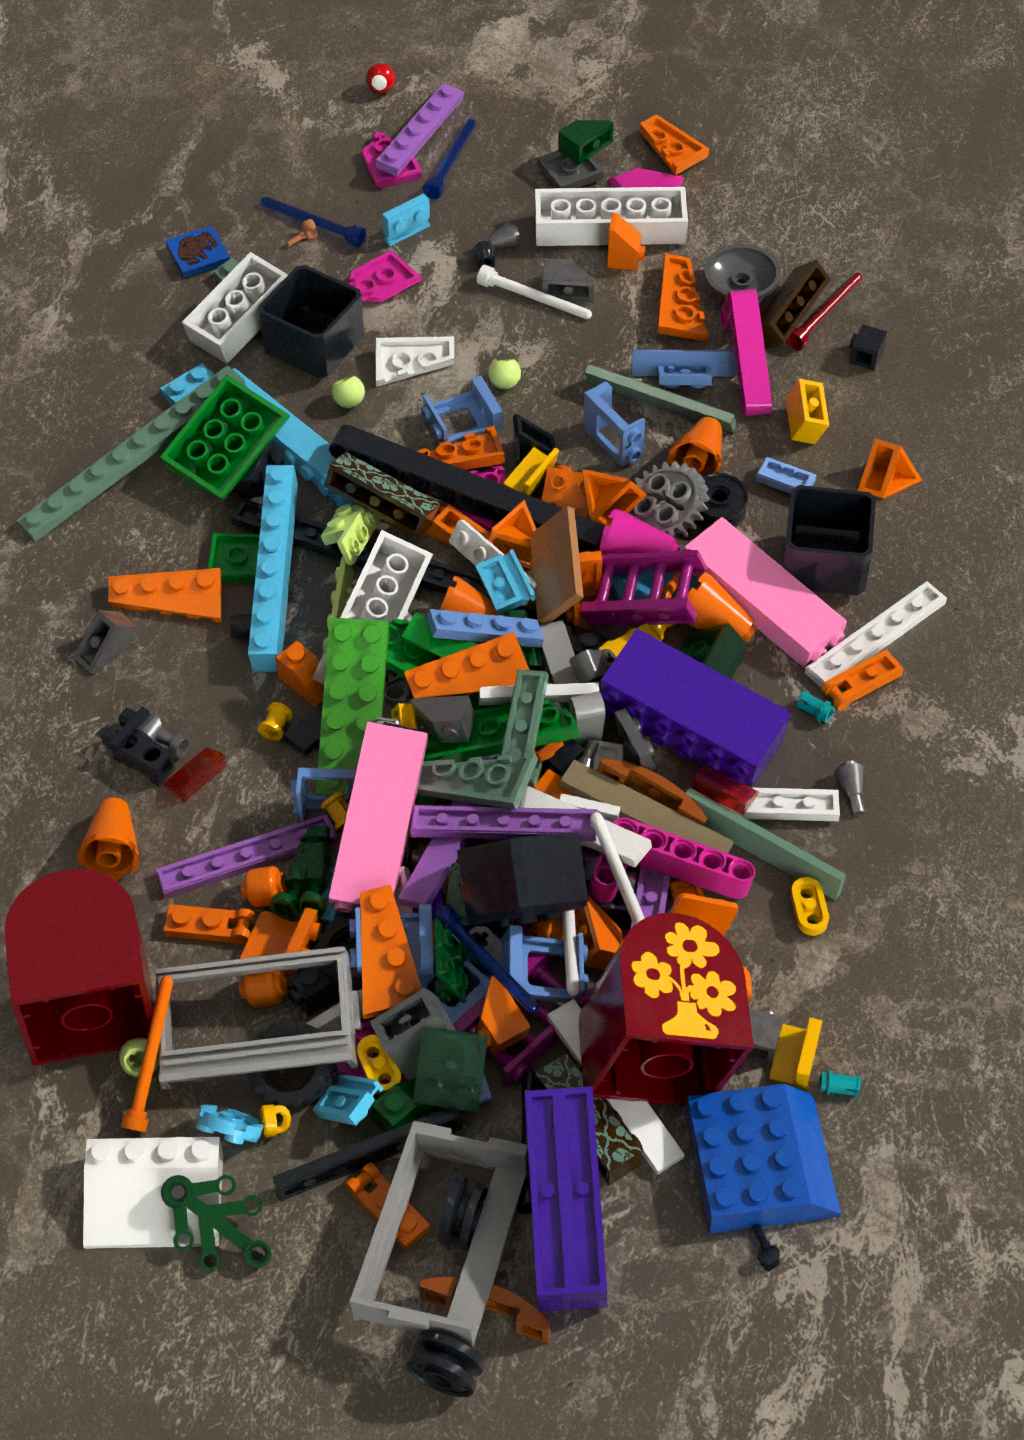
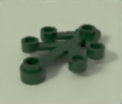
(211, 1217)

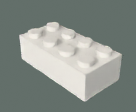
(231, 311)

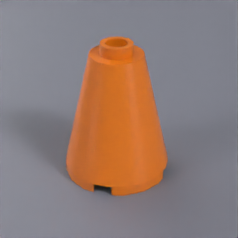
(700, 447)
(467, 599)
(718, 607)
(110, 841)

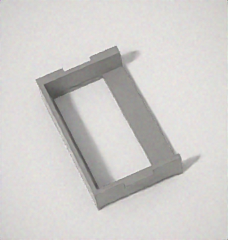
(263, 1053)
(487, 1245)

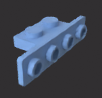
(684, 366)

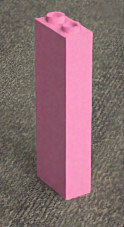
(769, 594)
(378, 813)

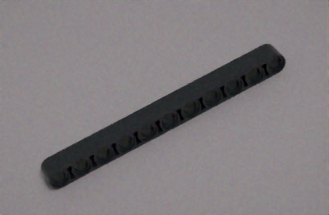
(452, 483)

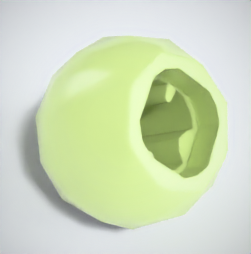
(504, 373)
(348, 392)
(132, 1056)

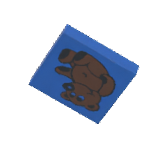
(197, 251)

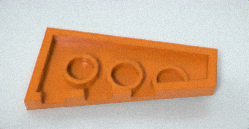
(679, 302)
(471, 452)
(176, 592)
(469, 670)
(386, 957)

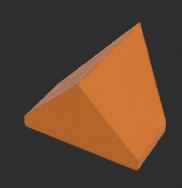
(887, 470)
(608, 493)
(514, 533)

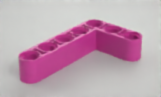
(742, 317)
(678, 859)

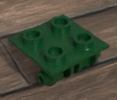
(449, 965)

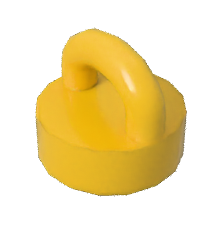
(268, 1118)

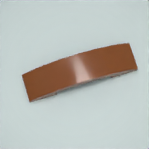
(652, 786)
(528, 1319)

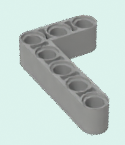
(586, 708)

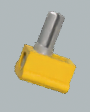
(400, 715)

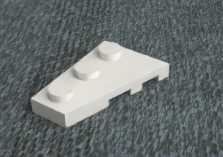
(411, 356)

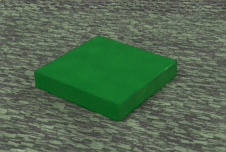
(235, 556)

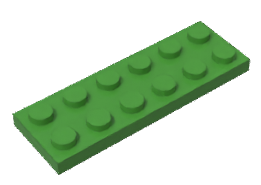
(351, 693)

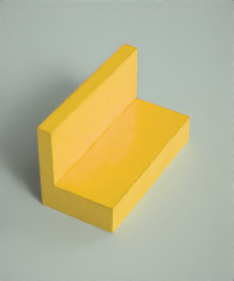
(531, 471)
(795, 1054)

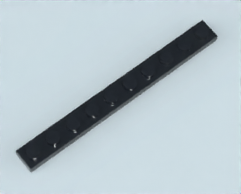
(308, 536)

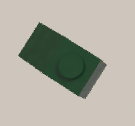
(584, 138)
(397, 1107)

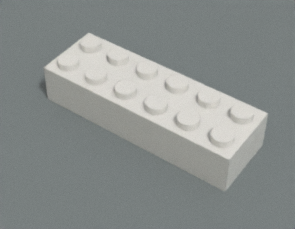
(585, 214)
(384, 584)

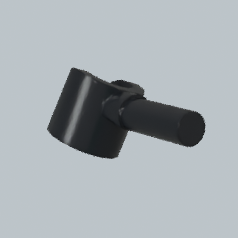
(770, 1256)

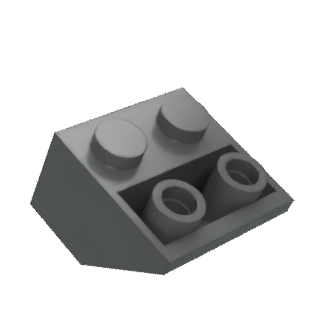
(403, 1025)

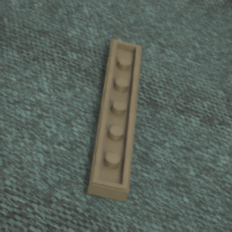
(598, 787)

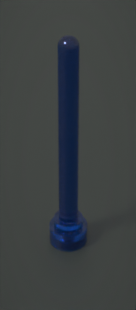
(435, 186)
(353, 234)
(451, 920)

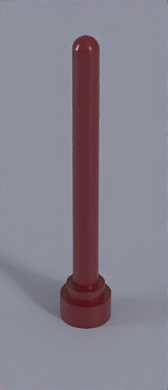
(801, 335)

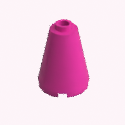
(633, 535)

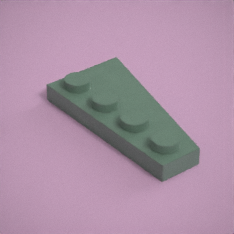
(479, 781)

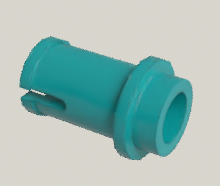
(821, 710)
(839, 1084)

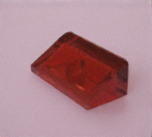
(195, 773)
(724, 789)

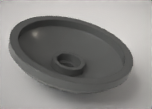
(742, 268)

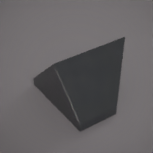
(528, 435)

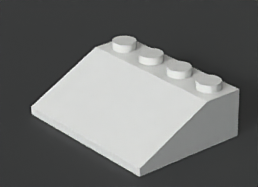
(125, 1189)

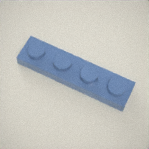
(483, 627)

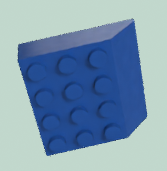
(760, 1157)

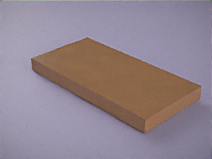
(556, 566)

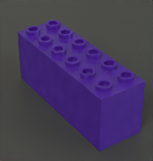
(694, 709)
(565, 1199)

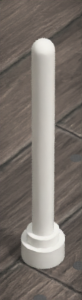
(489, 277)
(617, 867)
(570, 951)

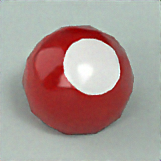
(380, 78)

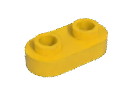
(809, 908)
(380, 1067)

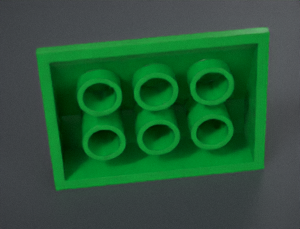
(223, 438)

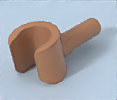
(309, 232)

